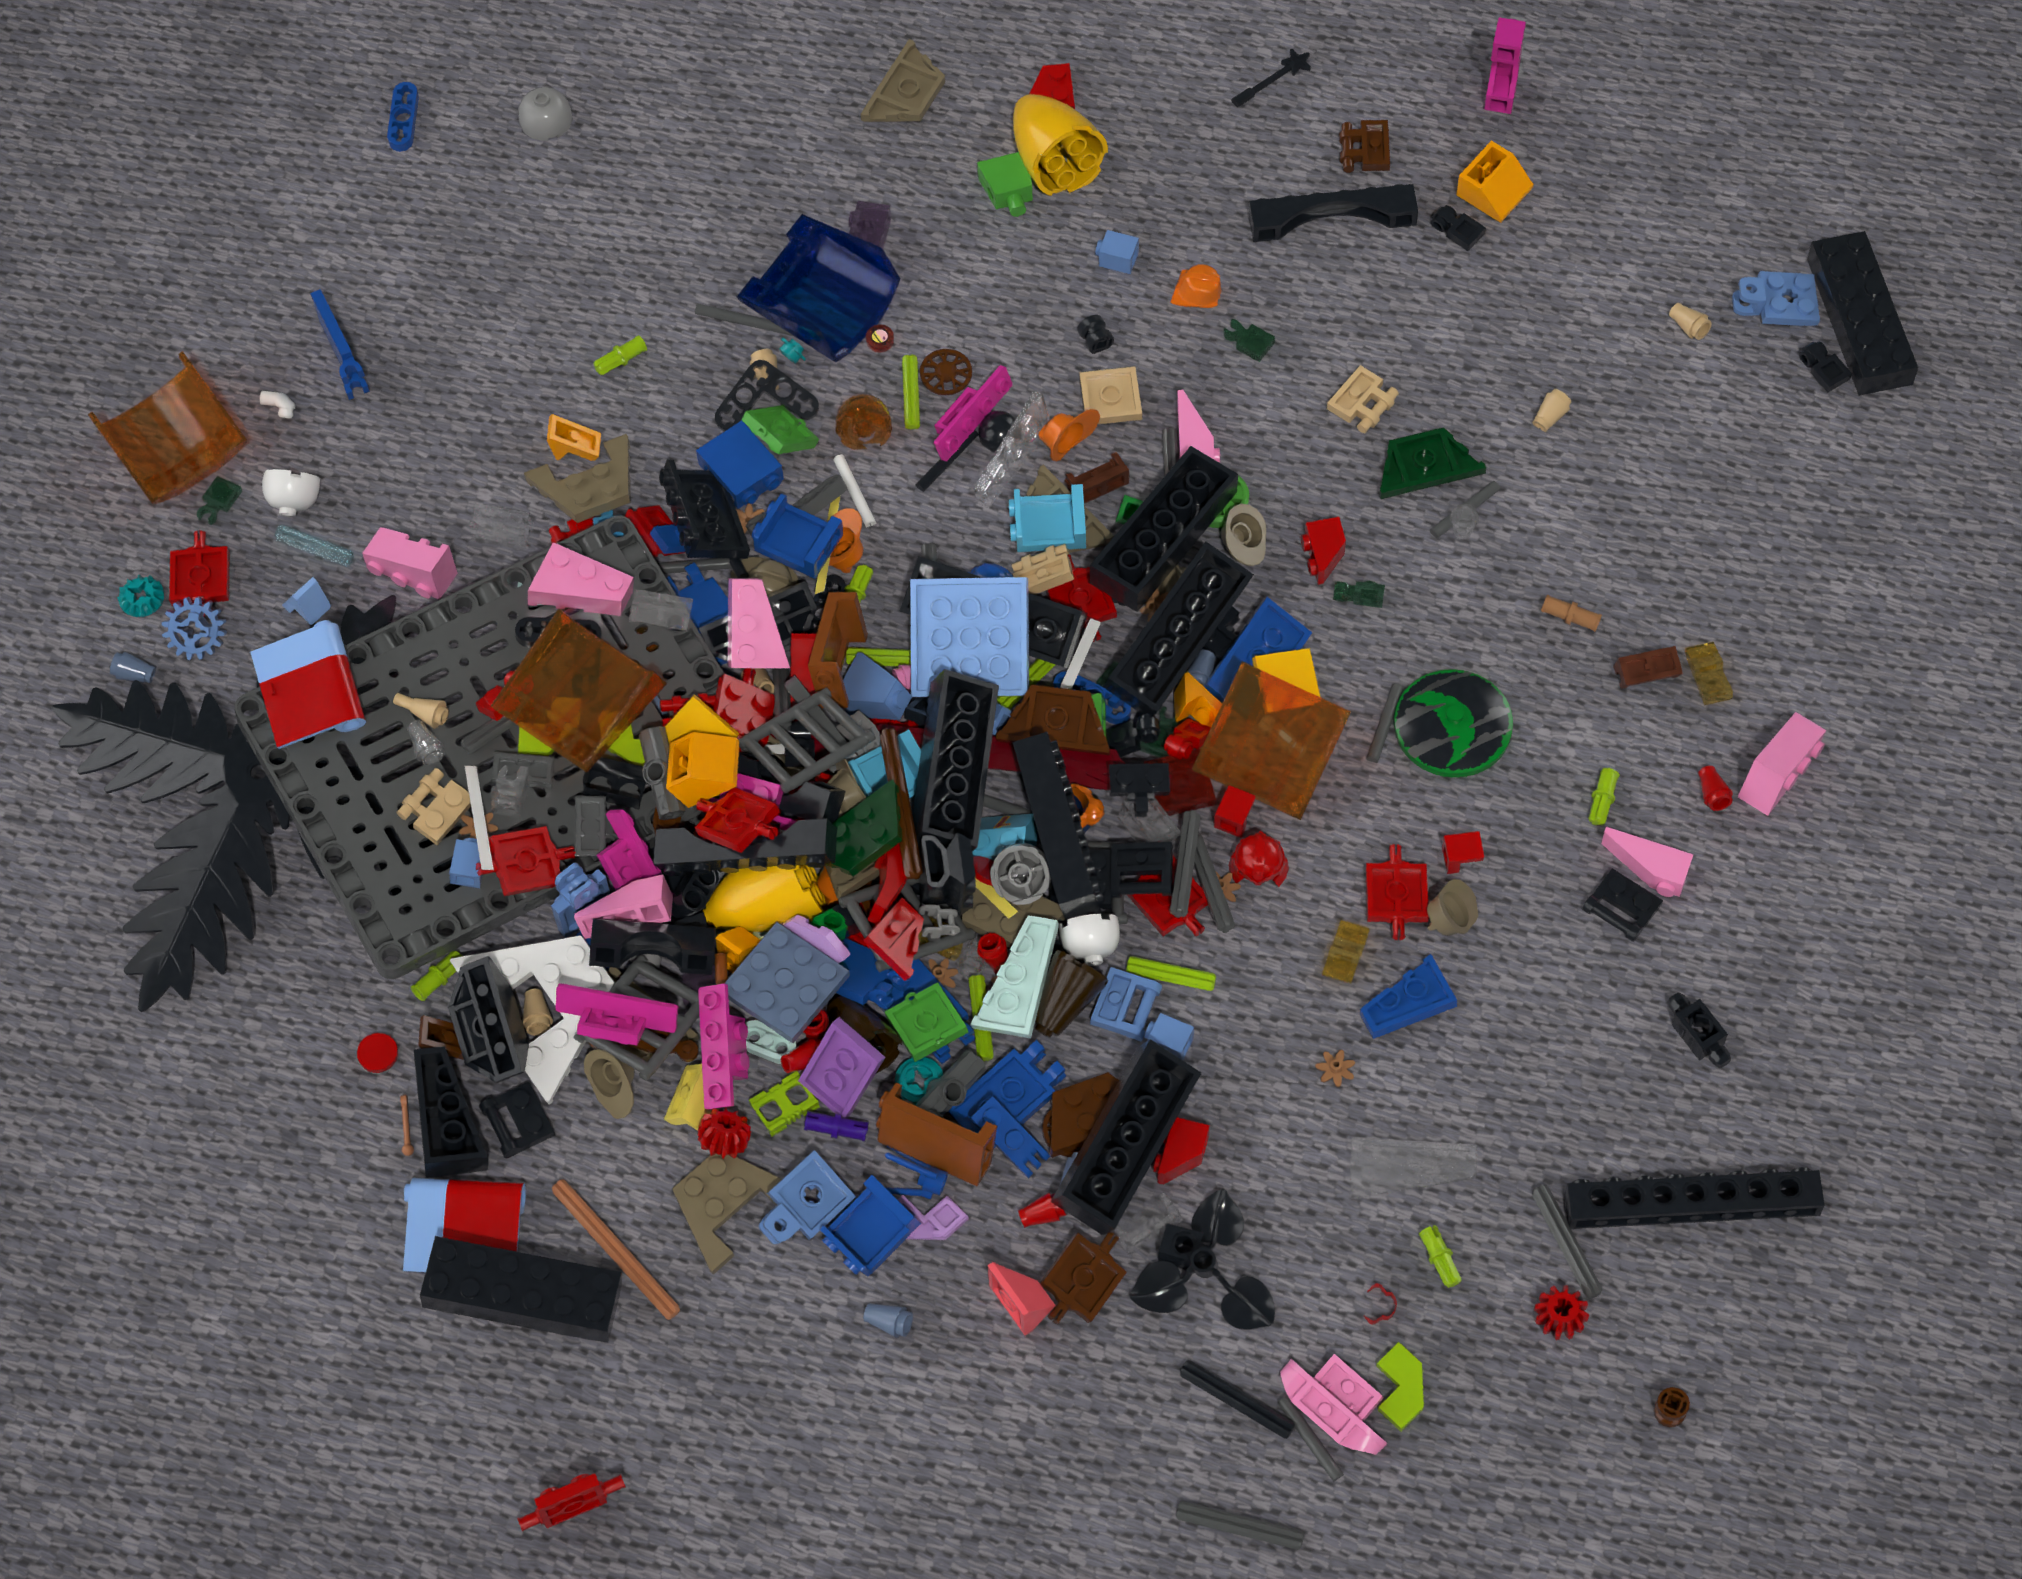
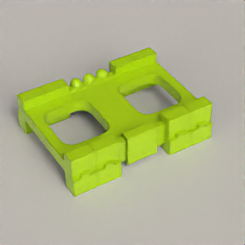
(789, 1111)

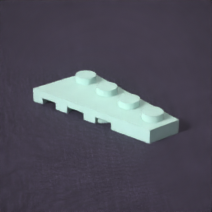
(1017, 992)

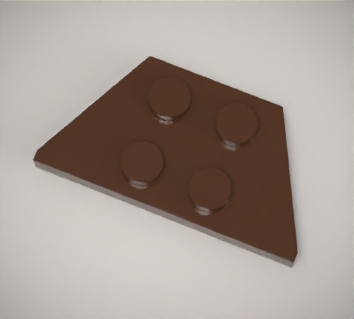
(1061, 712)
(1076, 1111)

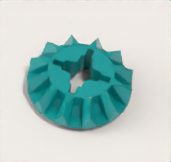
(144, 605)
(906, 1075)

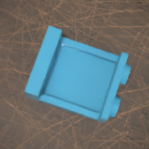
(1048, 520)
(871, 771)

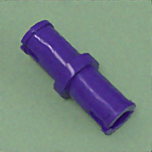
(836, 1126)

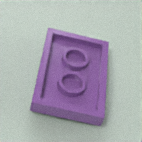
(841, 1068)

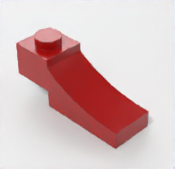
(891, 882)

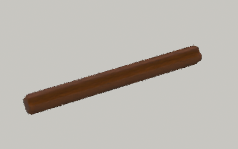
(895, 771)

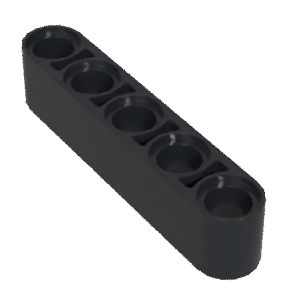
(695, 892)

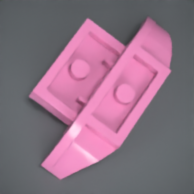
(1336, 1402)

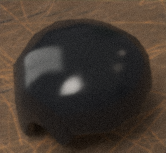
(994, 429)

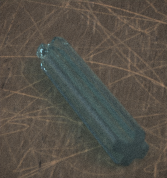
(314, 545)

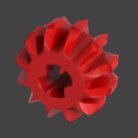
(724, 1133)
(1568, 1324)

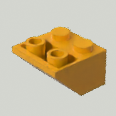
(1494, 182)
(702, 766)

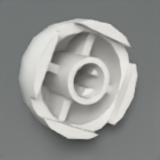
(290, 491)
(1090, 937)

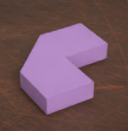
(820, 938)
(938, 1222)

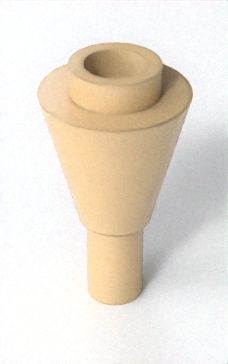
(428, 710)

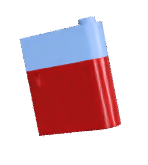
(308, 685)
(461, 1211)

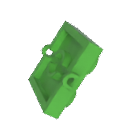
(780, 429)
(926, 1021)

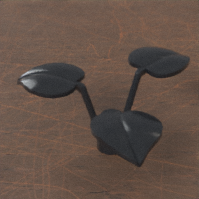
(1161, 1285)

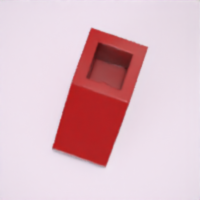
(1325, 545)
(1183, 1149)

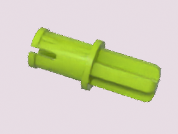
(620, 355)
(860, 581)
(1603, 796)
(435, 977)
(1440, 1256)

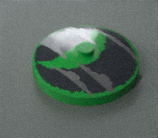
(1453, 723)

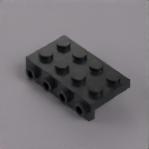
(703, 514)

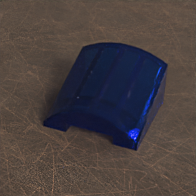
(824, 287)

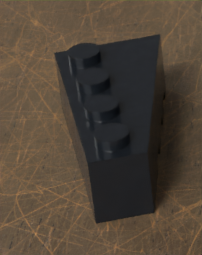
(448, 1140)

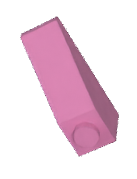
(1193, 430)
(1652, 862)
(639, 901)

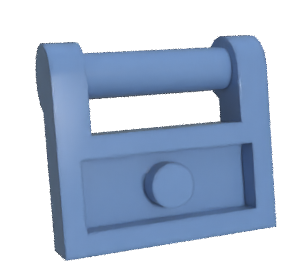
(1116, 1000)

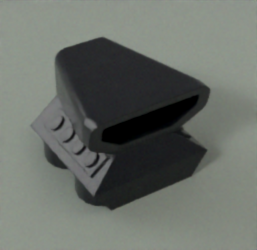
(947, 873)

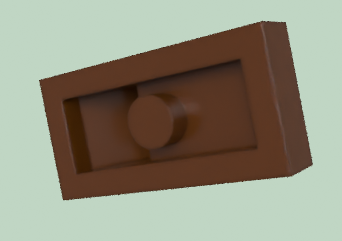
(439, 1033)

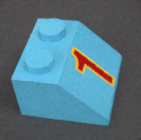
(1003, 831)

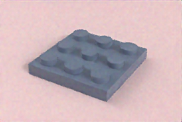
(785, 982)

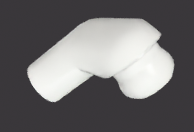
(280, 400)

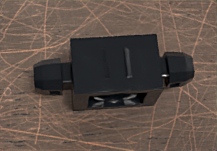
(1702, 1017)

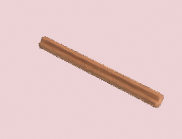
(616, 1249)

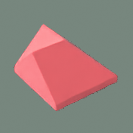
(1020, 1296)

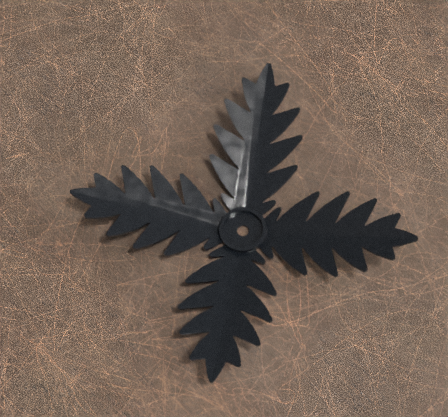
(220, 834)

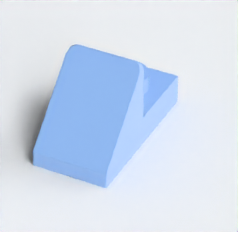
(308, 602)

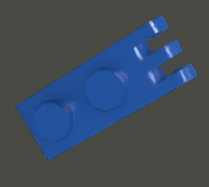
(1010, 1136)

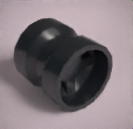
(1096, 335)

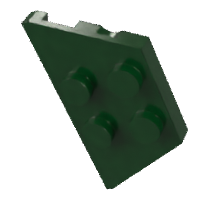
(1425, 462)
(868, 830)

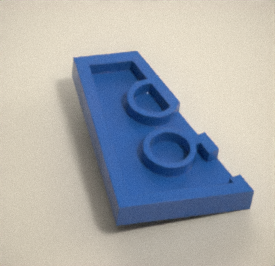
(1412, 999)

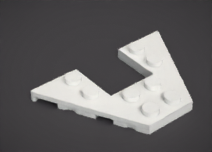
(551, 963)

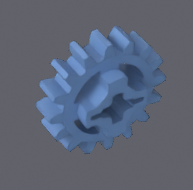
(192, 640)

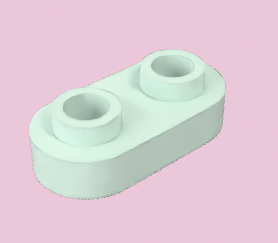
(767, 1043)

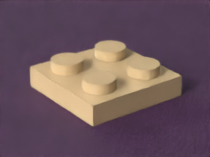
(1112, 394)

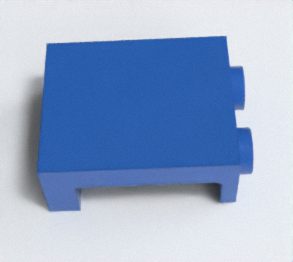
(741, 464)
(796, 537)
(870, 1228)

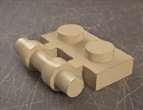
(1356, 393)
(1045, 569)
(443, 811)

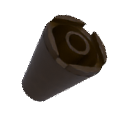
(1066, 993)
(868, 1026)

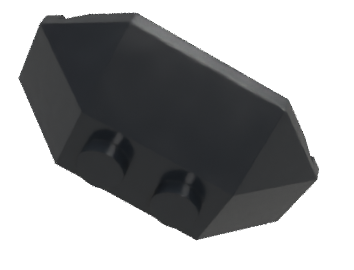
(792, 611)
(488, 1022)

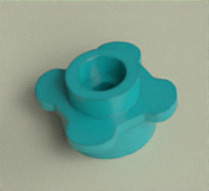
(792, 350)

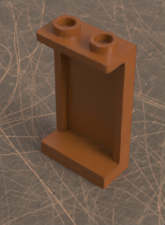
(839, 625)
(935, 1138)

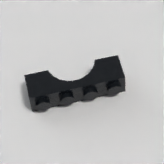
(810, 802)
(685, 946)

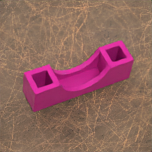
(1505, 65)

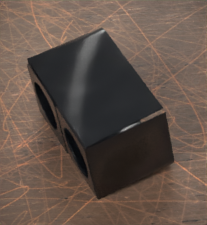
(612, 770)

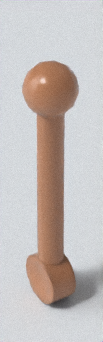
(407, 1149)

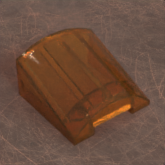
(173, 436)
(576, 692)
(1271, 740)

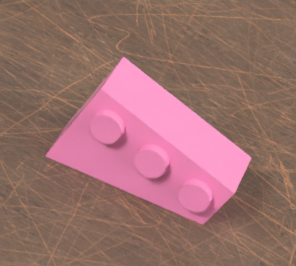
(411, 562)
(579, 583)
(752, 627)
(1781, 762)

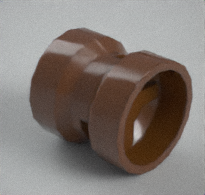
(1669, 1413)

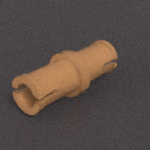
(1571, 613)

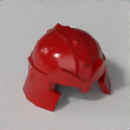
(1259, 860)

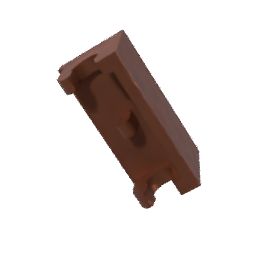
(1101, 479)
(1648, 666)

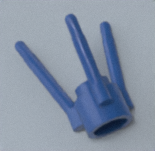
(930, 1178)

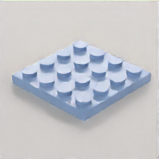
(970, 629)

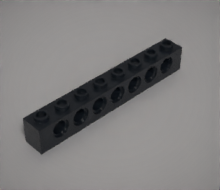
(1679, 1209)

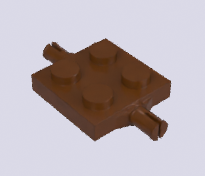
(1083, 1277)

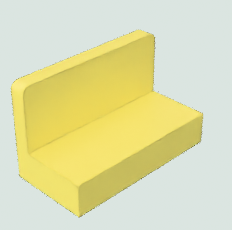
(688, 1099)

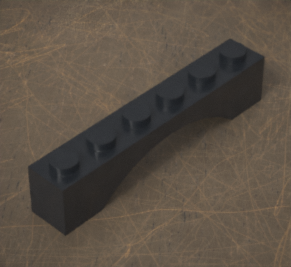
(1389, 206)
(803, 843)

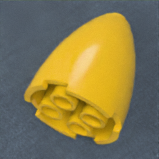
(1046, 132)
(764, 897)

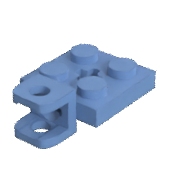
(1767, 298)
(576, 893)
(794, 1211)

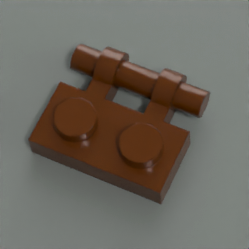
(1374, 146)

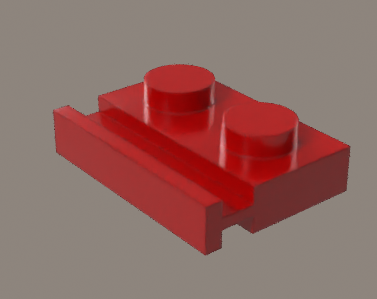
(644, 520)

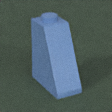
(874, 690)

